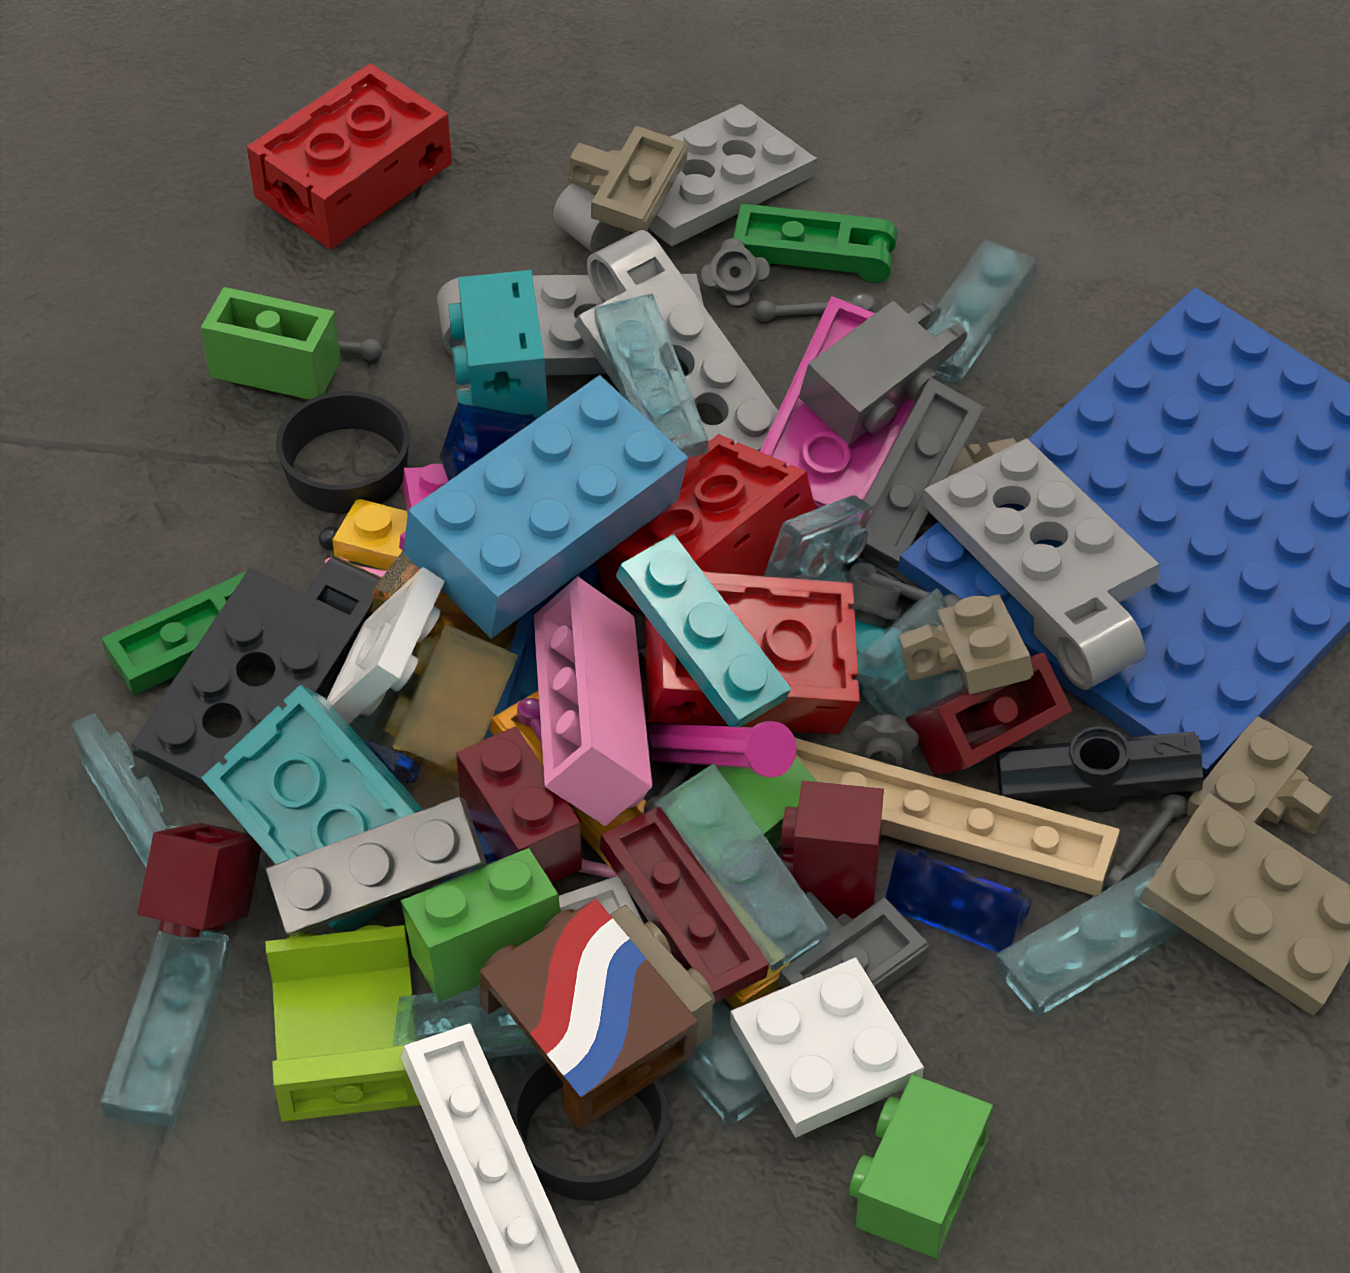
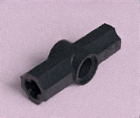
(1129, 763)

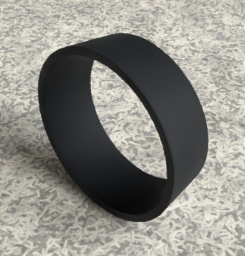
(336, 412)
(543, 1081)

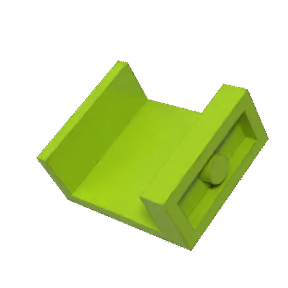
(338, 1022)

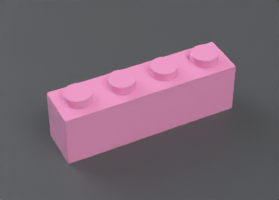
(591, 703)

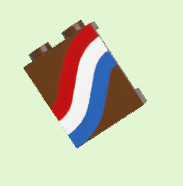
(591, 1009)

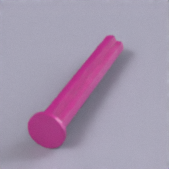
(764, 749)

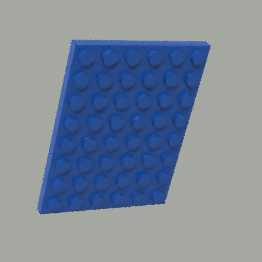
(1238, 483)

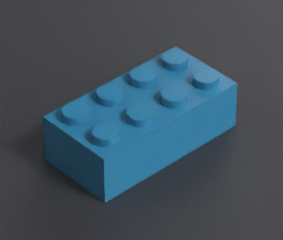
(544, 505)

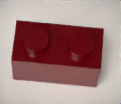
(972, 727)
(513, 806)
(835, 844)
(199, 878)

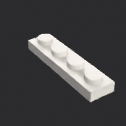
(486, 1155)

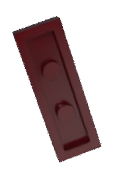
(683, 903)

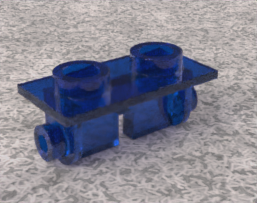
(956, 901)

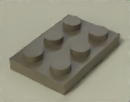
(1256, 903)

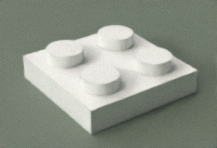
(384, 647)
(825, 1046)

